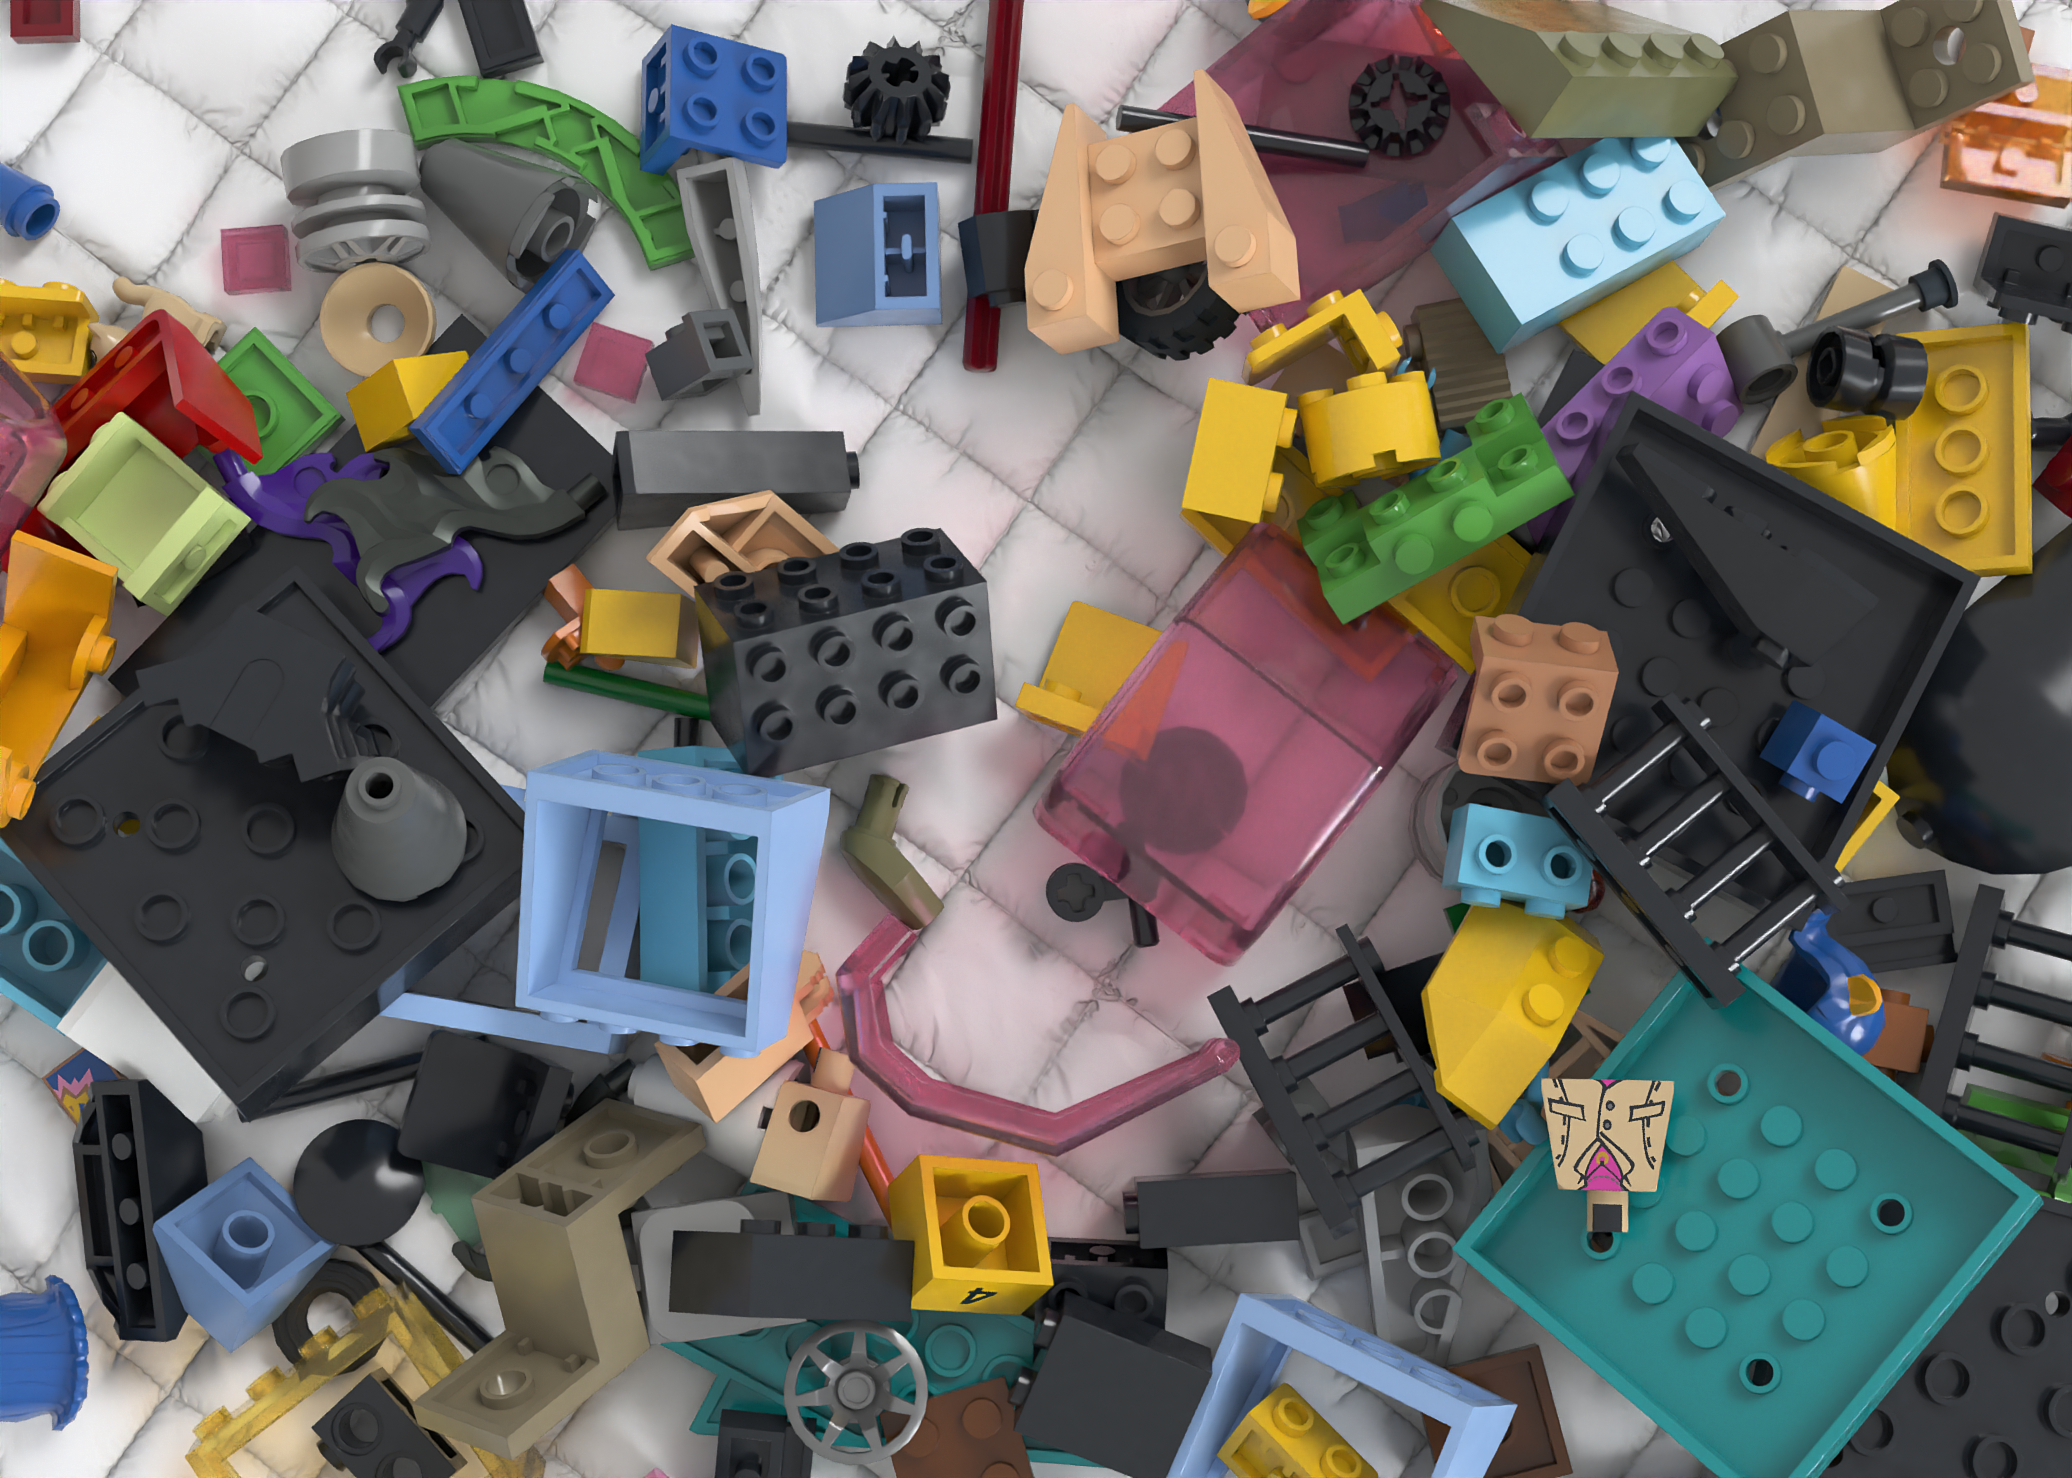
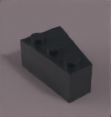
(792, 1275)

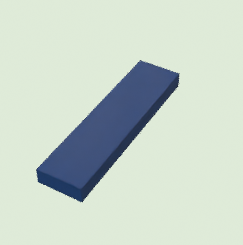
(512, 361)

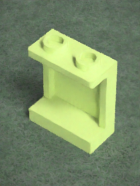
(143, 513)

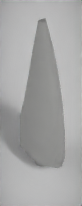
(725, 247)

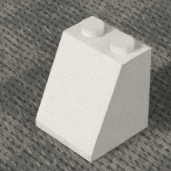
(130, 1038)

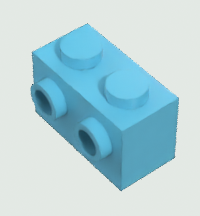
(1515, 859)

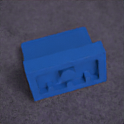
(712, 99)

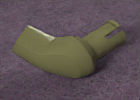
(880, 863)

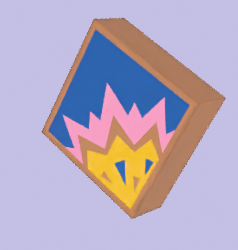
(72, 1079)

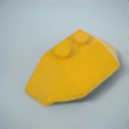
(1503, 1003)

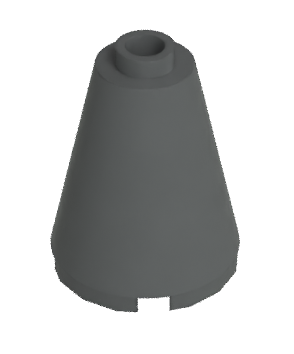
(509, 207)
(397, 830)

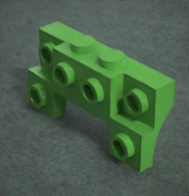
(1437, 516)

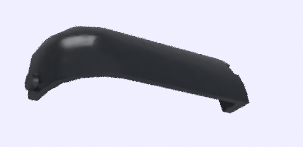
(1992, 734)

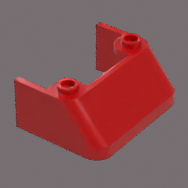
(166, 386)

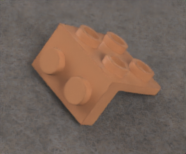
(1536, 699)

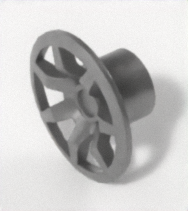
(856, 1391)

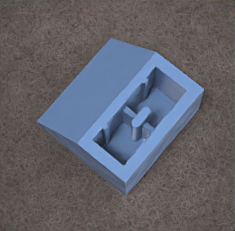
(879, 256)

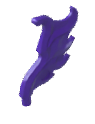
(279, 505)

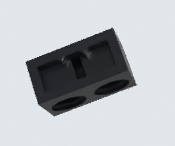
(396, 1435)

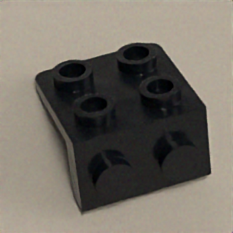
(2027, 270)
(481, 1105)

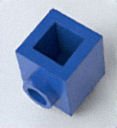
(1816, 753)

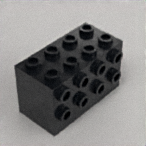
(846, 652)

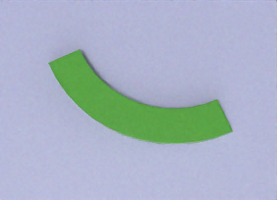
(563, 131)

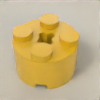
(1370, 429)

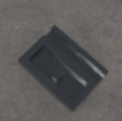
(1897, 921)
(761, 1446)

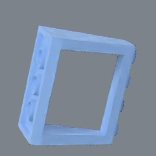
(559, 864)
(618, 958)
(1257, 1346)

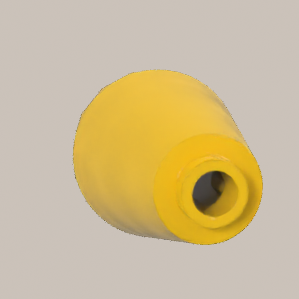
(1847, 461)

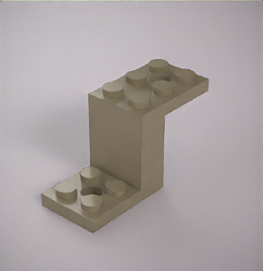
(1855, 81)
(559, 1277)

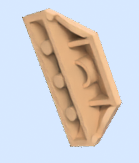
(735, 535)

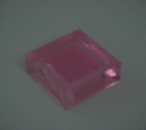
(255, 260)
(613, 362)

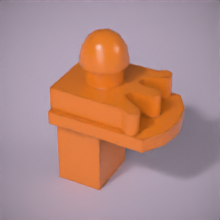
(567, 596)

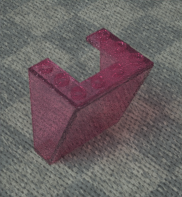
(1372, 220)

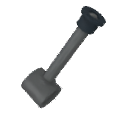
(1762, 357)

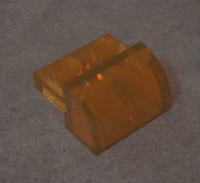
(2015, 144)

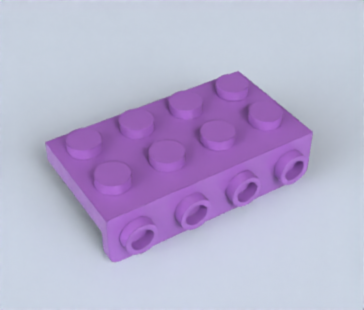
(1667, 362)

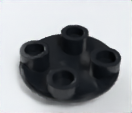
(357, 1184)

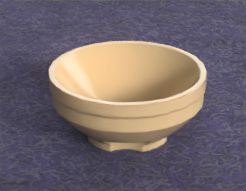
(351, 305)

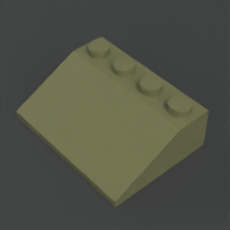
(1587, 67)

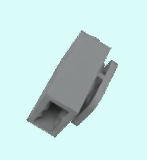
(650, 1246)

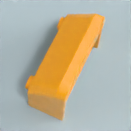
(49, 650)

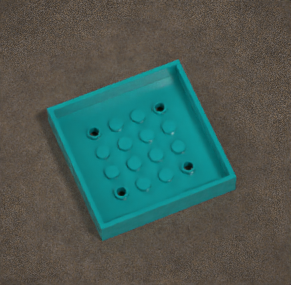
(1758, 1236)

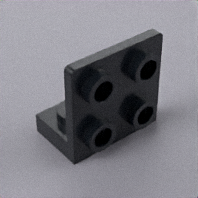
(1109, 1274)

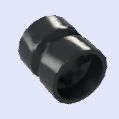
(1866, 373)

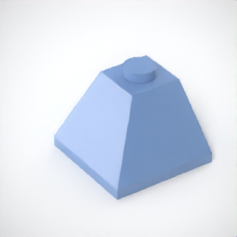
(239, 1253)

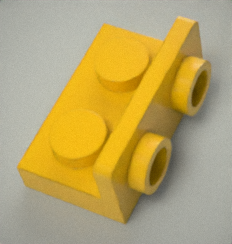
(1290, 1441)

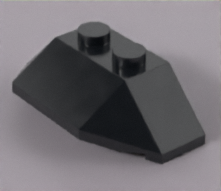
(132, 1168)

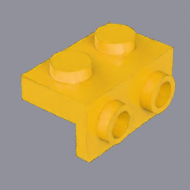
(47, 330)

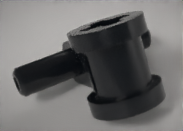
(1142, 921)

